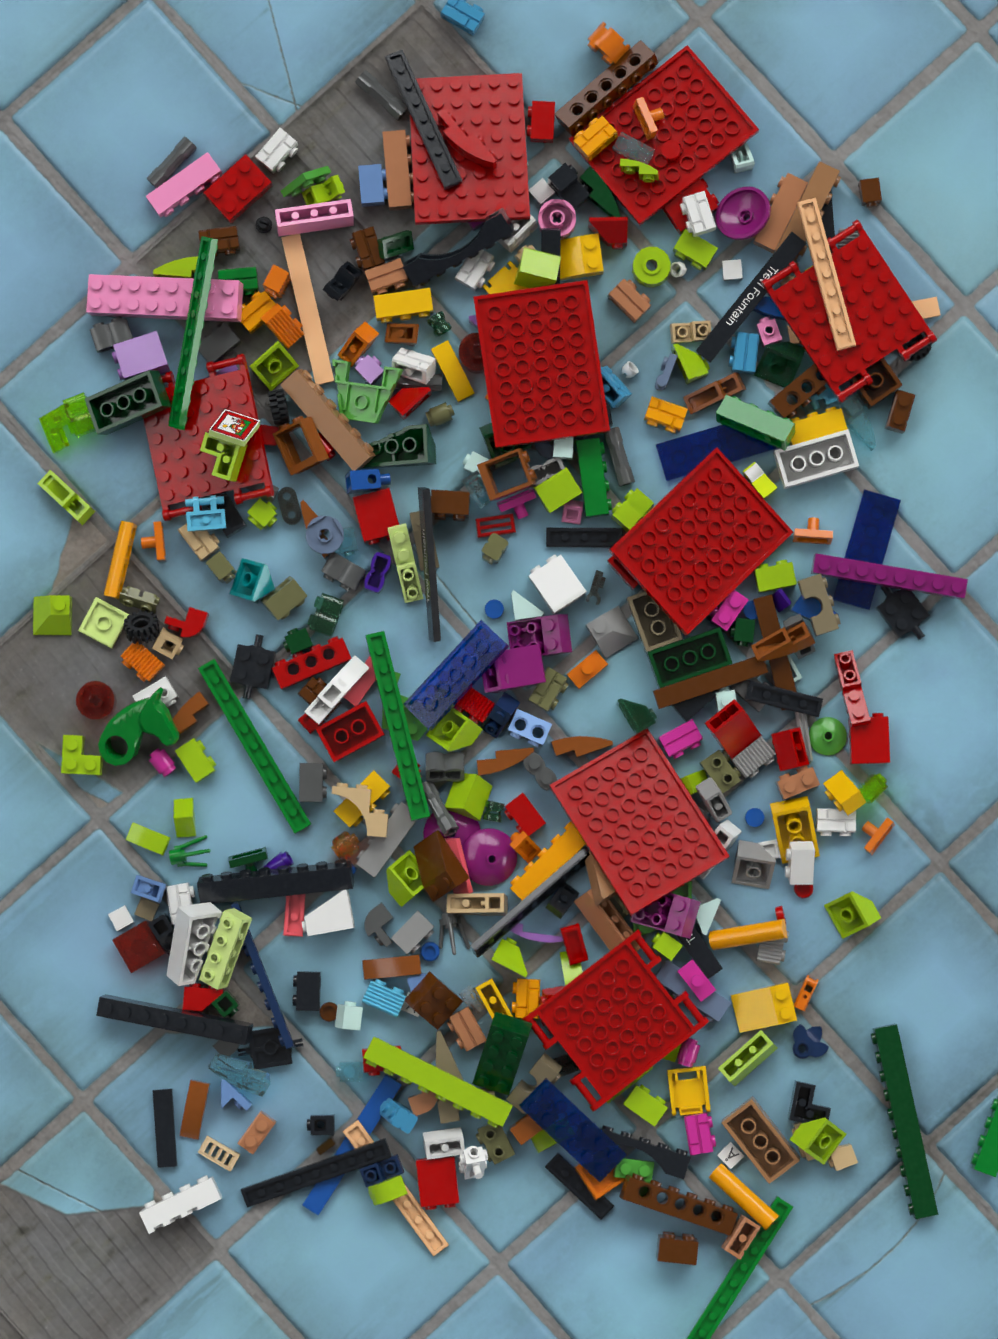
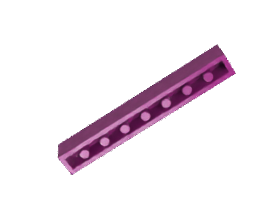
(889, 576)

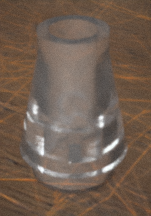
(472, 999)

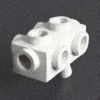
(473, 1162)

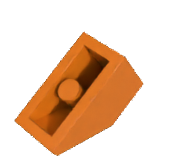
(358, 343)

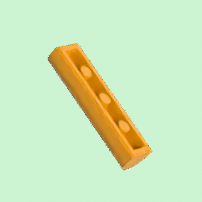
(120, 559)
(748, 934)
(743, 1196)

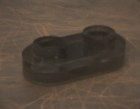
(290, 505)

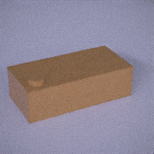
(760, 1140)

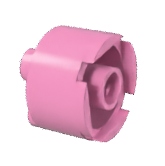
(557, 208)

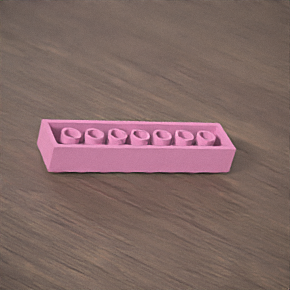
(160, 297)

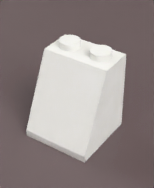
(557, 584)
(331, 916)

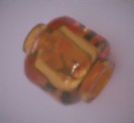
(345, 845)

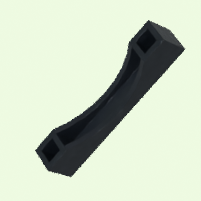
(425, 266)
(672, 1162)

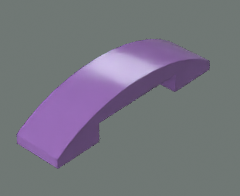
(535, 936)

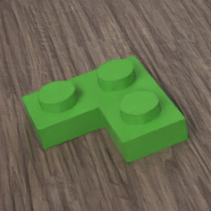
(306, 180)
(640, 1167)

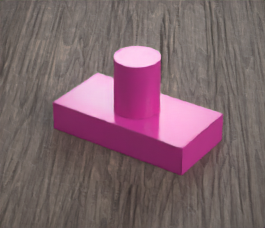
(517, 502)
(696, 980)

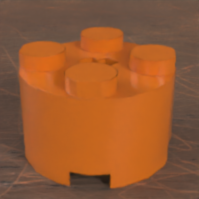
(608, 43)

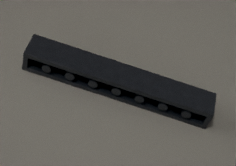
(276, 882)
(175, 1019)

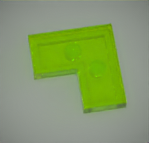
(53, 427)

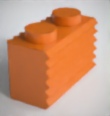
(276, 282)
(282, 325)
(142, 661)

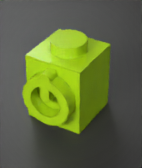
(262, 514)

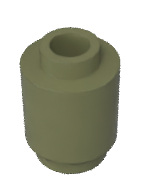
(440, 414)

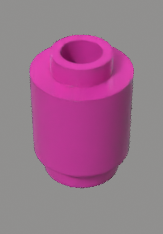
(162, 762)
(688, 1052)

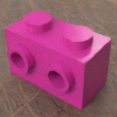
(728, 611)

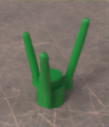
(178, 856)

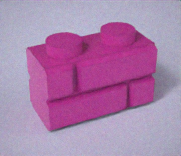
(681, 738)
(699, 1134)

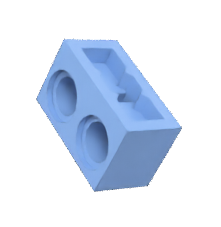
(531, 723)

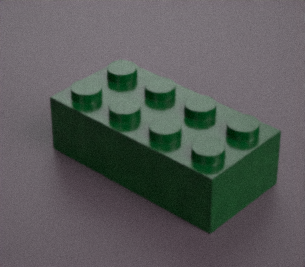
(128, 402)
(689, 658)
(502, 1053)

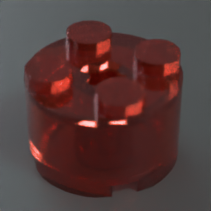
(466, 354)
(87, 694)

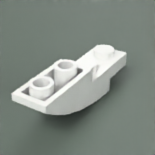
(336, 689)

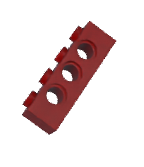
(341, 656)

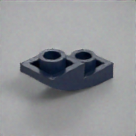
(381, 1170)

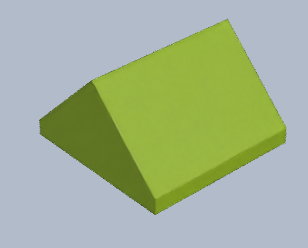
(537, 269)
(274, 366)
(557, 490)
(469, 796)

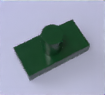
(395, 244)
(248, 858)

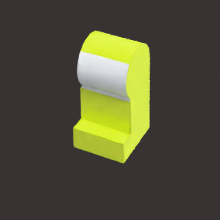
(759, 480)

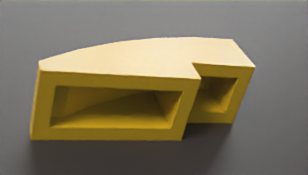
(452, 371)

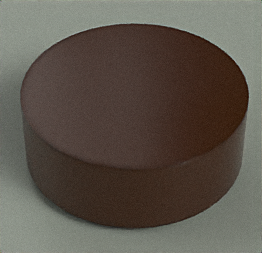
(328, 1011)

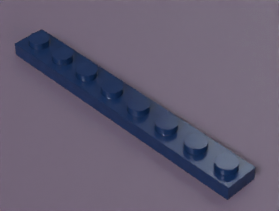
(265, 986)

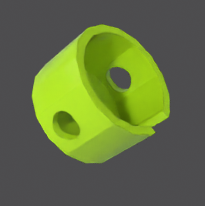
(651, 278)

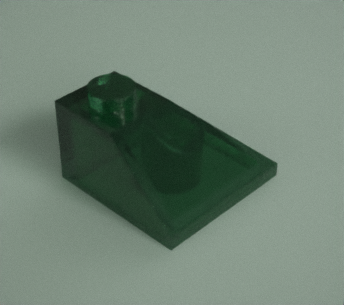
(780, 363)
(637, 715)

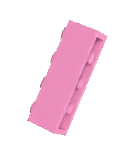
(184, 185)
(314, 217)

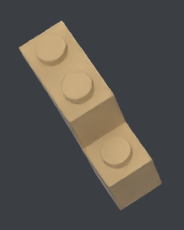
(361, 796)
(840, 1158)

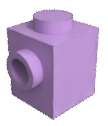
(369, 369)

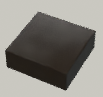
(325, 1146)

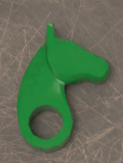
(141, 716)

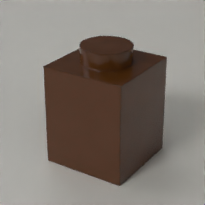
(870, 192)

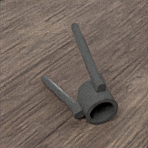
(450, 922)

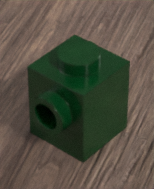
(743, 631)
(297, 641)
(226, 1004)

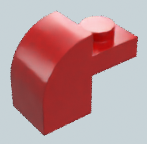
(193, 624)

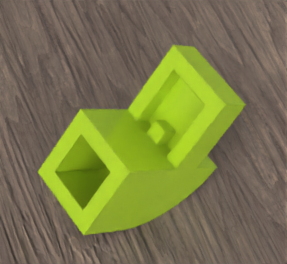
(325, 192)
(387, 1190)

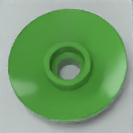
(818, 740)

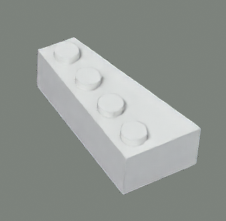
(190, 941)
(180, 1204)

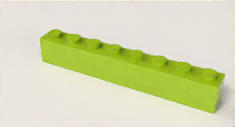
(437, 1081)

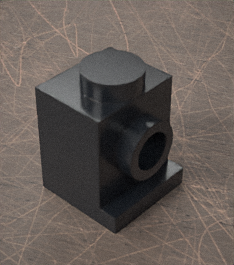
(328, 1129)

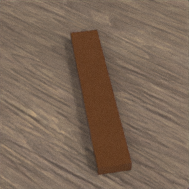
(769, 624)
(709, 682)

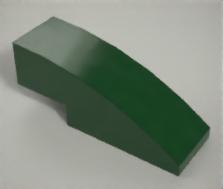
(600, 195)

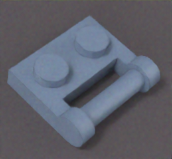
(667, 366)

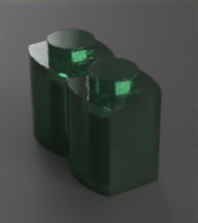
(326, 614)

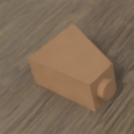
(599, 883)

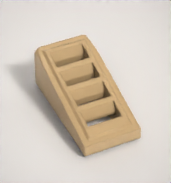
(229, 1167)

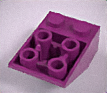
(549, 631)
(515, 670)
(670, 914)

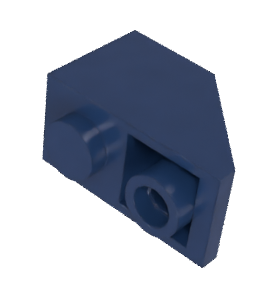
(500, 715)

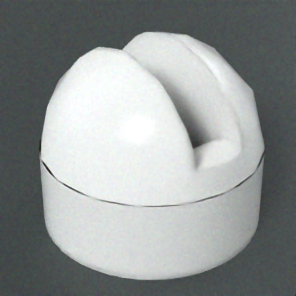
(678, 265)
(630, 369)

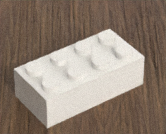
(816, 459)

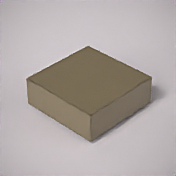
(146, 909)

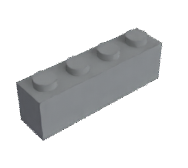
(382, 848)

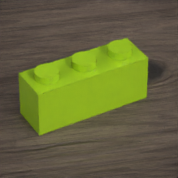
(747, 1058)

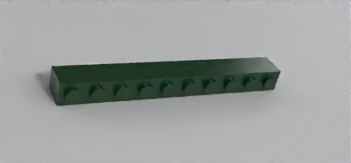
(905, 1121)

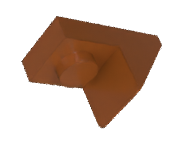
(402, 334)

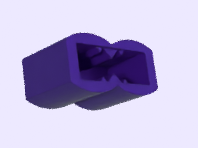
(379, 568)

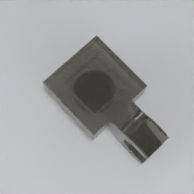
(598, 582)

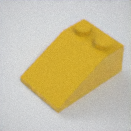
(581, 257)
(793, 823)
(763, 1007)

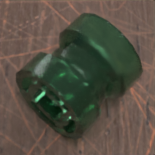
(439, 324)
(495, 807)

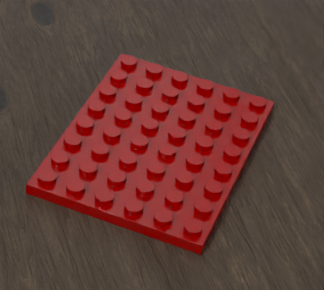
(494, 111)
(696, 116)
(541, 364)
(700, 541)
(639, 821)

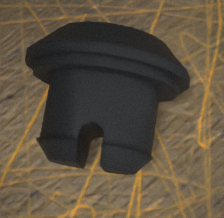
(263, 224)

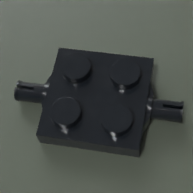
(902, 612)
(252, 666)
(267, 1050)

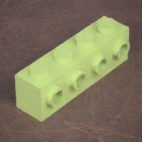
(225, 948)

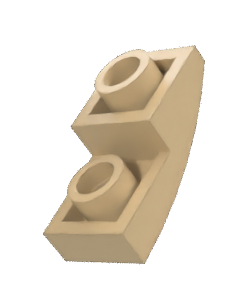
(689, 332)

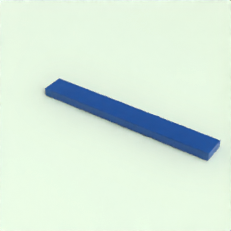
(368, 1118)

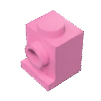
(768, 338)

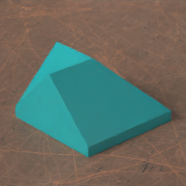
(252, 581)

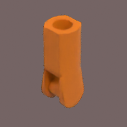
(804, 996)

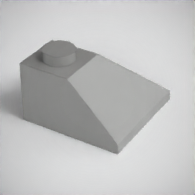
(611, 631)
(753, 865)

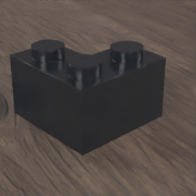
(567, 187)
(801, 1104)

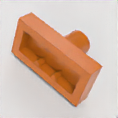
(647, 117)
(812, 533)
(156, 541)
(587, 669)
(877, 834)
(524, 846)

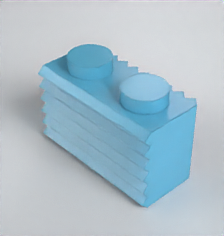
(384, 998)

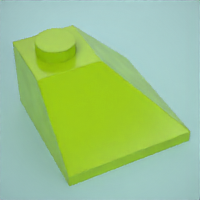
(690, 364)
(52, 615)
(454, 731)
(404, 878)
(852, 913)
(510, 956)
(818, 1138)

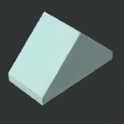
(742, 159)
(523, 608)
(706, 914)

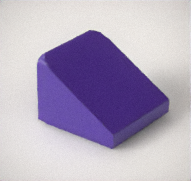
(780, 600)

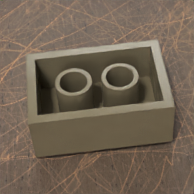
(652, 622)

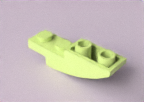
(405, 563)

